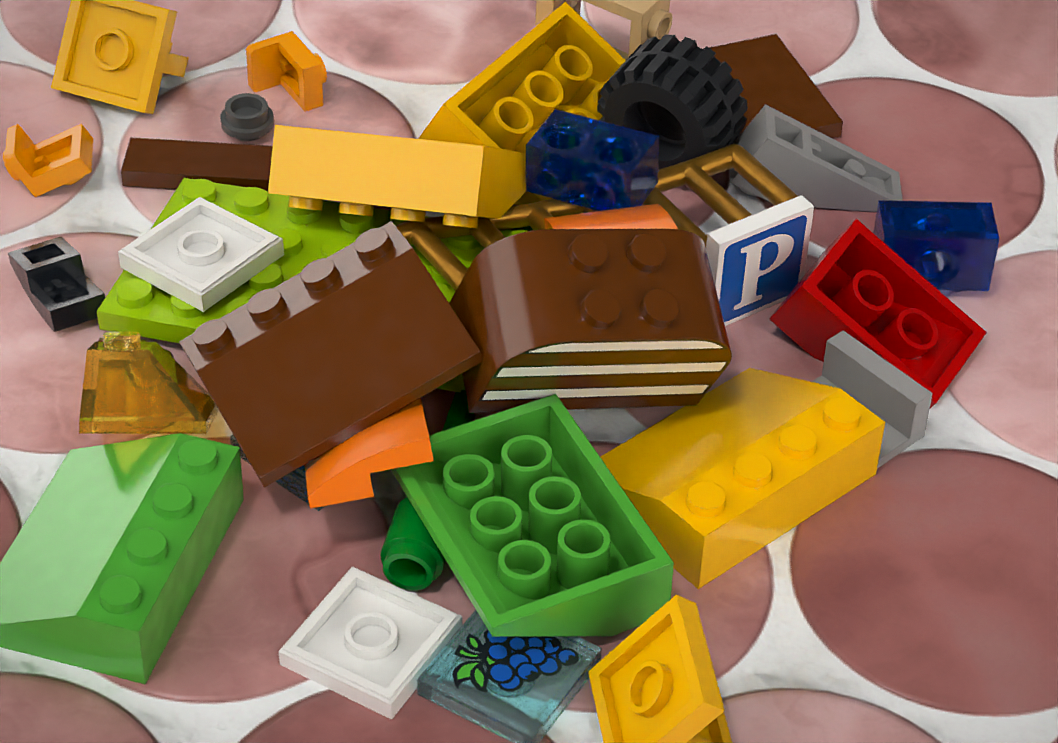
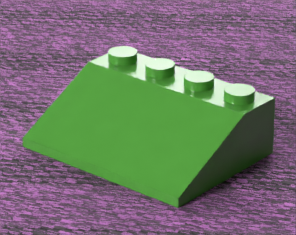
(538, 526)
(118, 551)

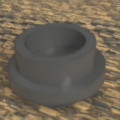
(247, 117)

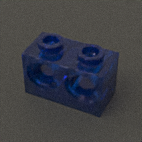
(591, 162)

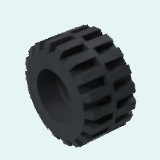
(677, 95)

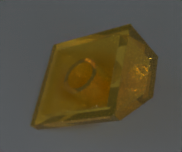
(140, 390)

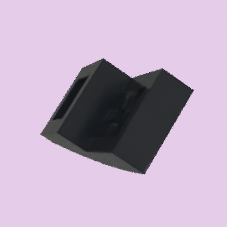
(57, 283)

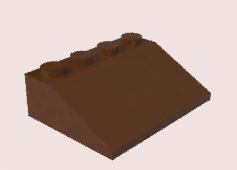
(330, 352)

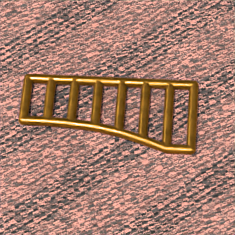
(693, 173)

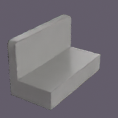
(880, 389)

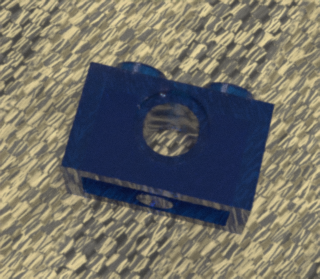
(943, 241)

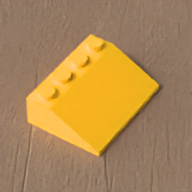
(548, 69)
(395, 173)
(745, 467)

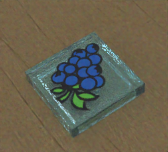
(508, 682)

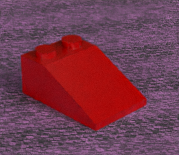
(884, 305)

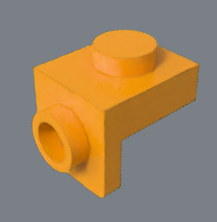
(287, 63)
(49, 163)

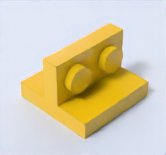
(117, 52)
(661, 683)

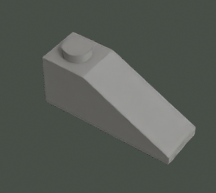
(815, 165)

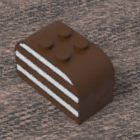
(592, 320)

